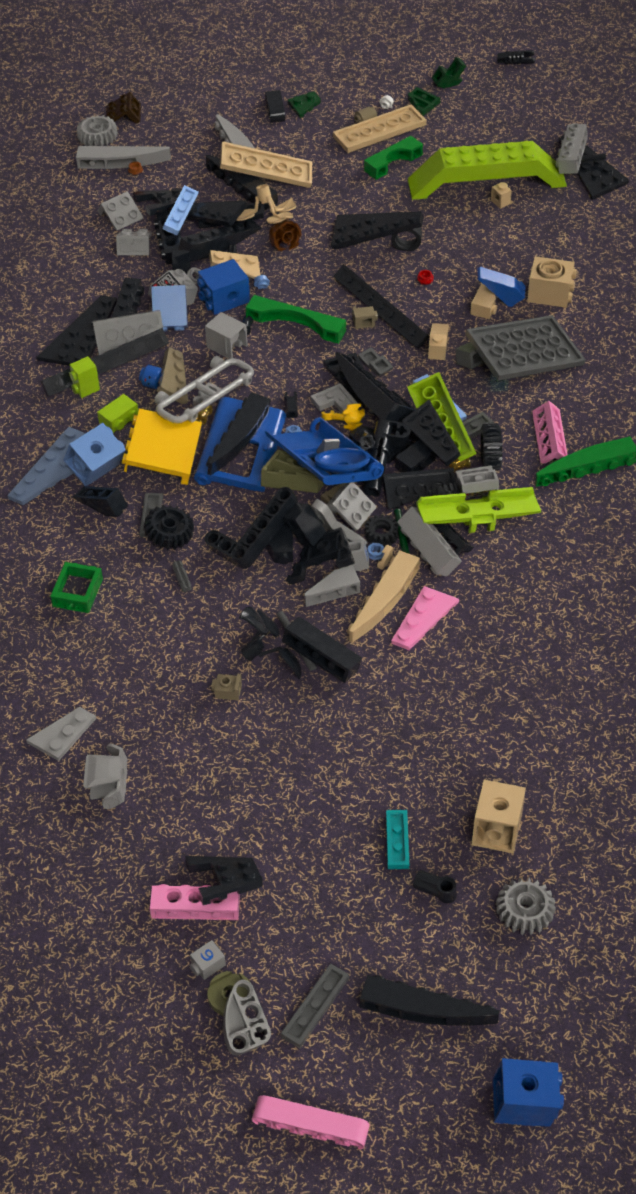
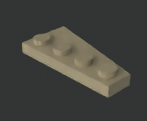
(173, 374)

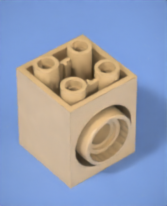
(551, 282)
(498, 816)

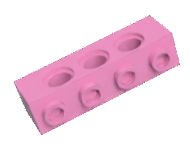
(184, 908)

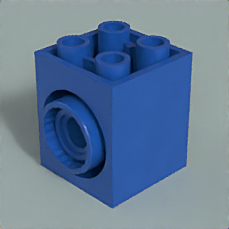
(223, 286)
(527, 1092)

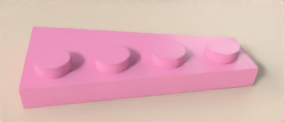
(423, 616)

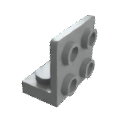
(121, 211)
(133, 242)
(352, 505)

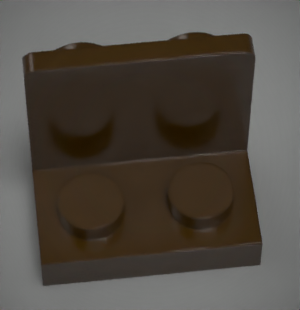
(124, 105)

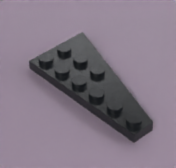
(599, 175)
(360, 228)
(79, 338)

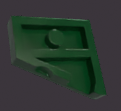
(423, 100)
(304, 103)

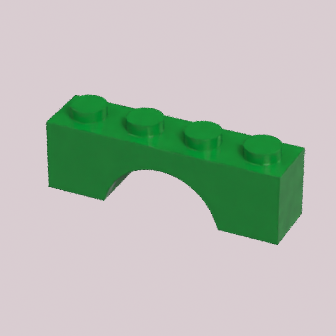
(406, 149)

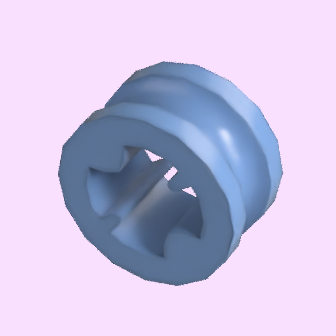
(375, 546)

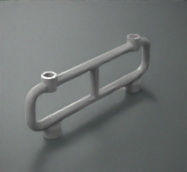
(217, 365)

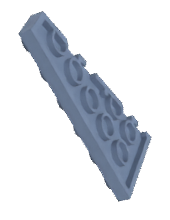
(47, 470)

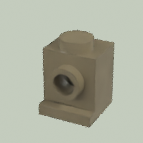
(364, 317)
(227, 686)

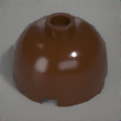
(287, 232)

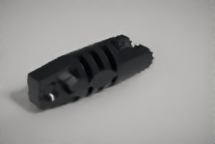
(516, 57)

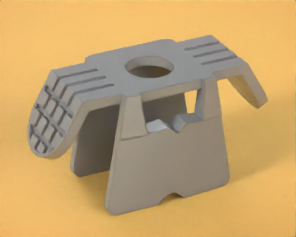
(103, 772)

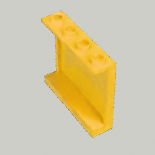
(162, 445)

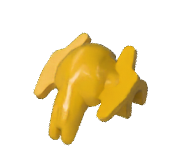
(350, 415)

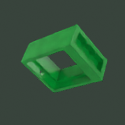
(73, 601)

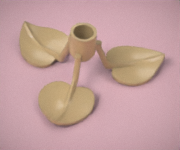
(265, 197)

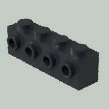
(129, 297)
(321, 649)

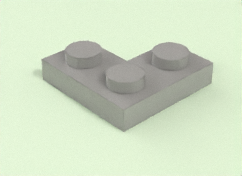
(332, 396)

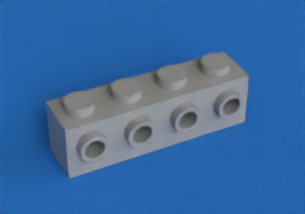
(572, 148)
(429, 542)

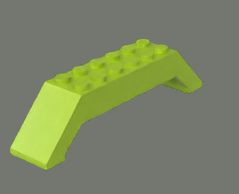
(484, 163)

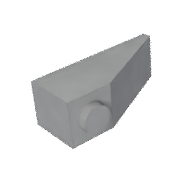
(336, 585)

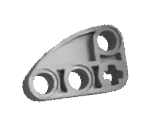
(238, 1025)

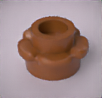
(135, 168)

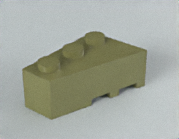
(285, 472)

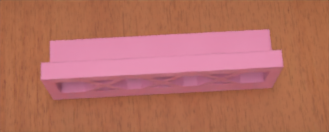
(553, 429)

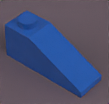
(502, 285)

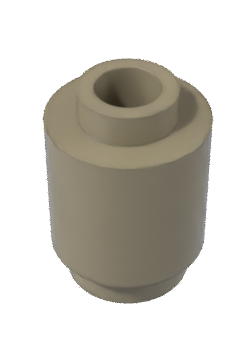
(365, 114)

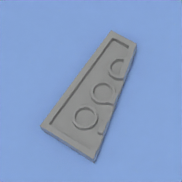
(120, 330)

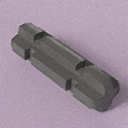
(182, 576)

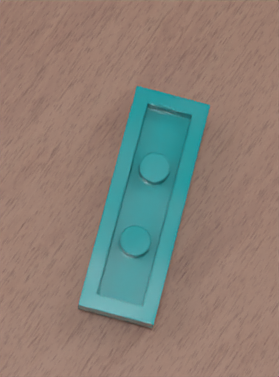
(397, 839)

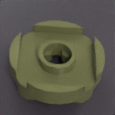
(219, 986)

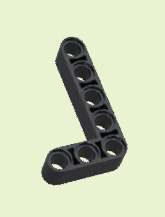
(258, 534)

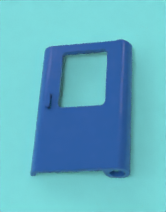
(223, 415)
(304, 445)

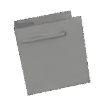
(224, 334)

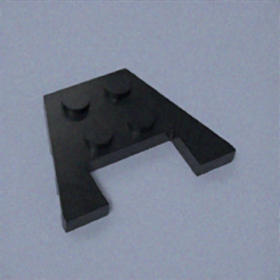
(163, 198)
(330, 546)
(230, 874)

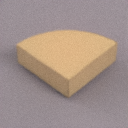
(388, 554)

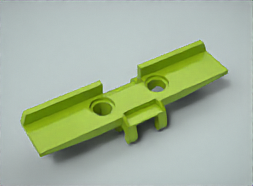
(455, 509)

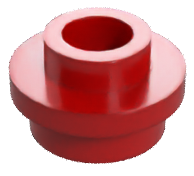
(425, 277)

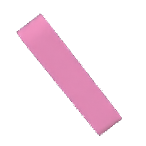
(310, 1120)

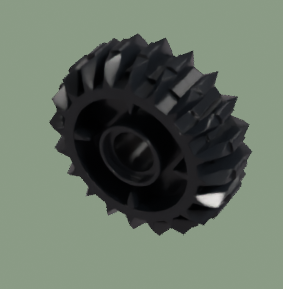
(491, 445)
(168, 527)

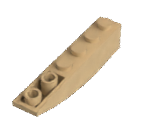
(385, 593)

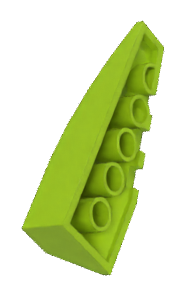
(435, 390)

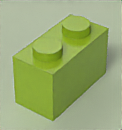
(84, 377)
(118, 413)

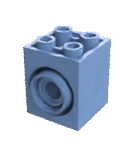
(94, 454)

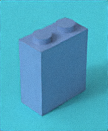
(172, 306)

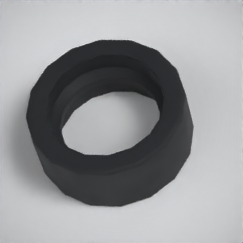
(412, 245)

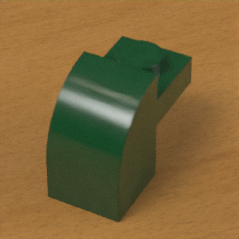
(449, 77)

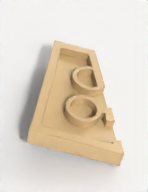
(248, 263)

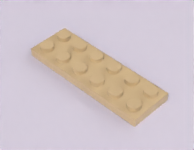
(379, 128)
(266, 164)

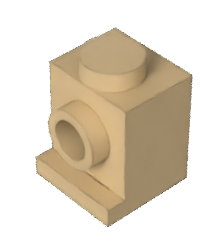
(501, 195)

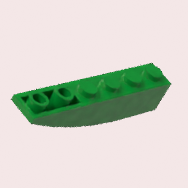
(589, 460)

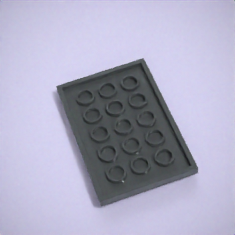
(525, 347)

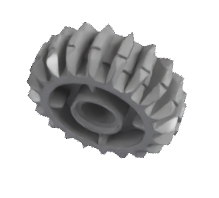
(97, 131)
(530, 894)

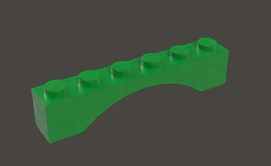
(327, 326)

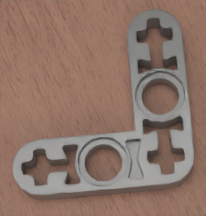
(325, 515)

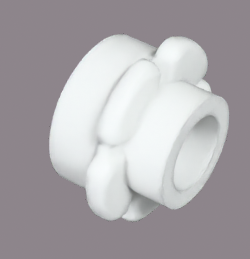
(386, 102)

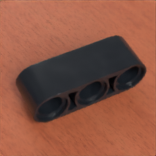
(275, 106)

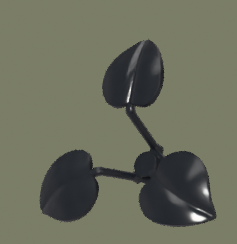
(254, 648)

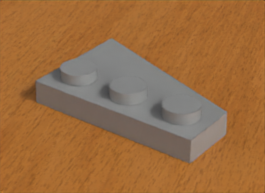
(63, 733)

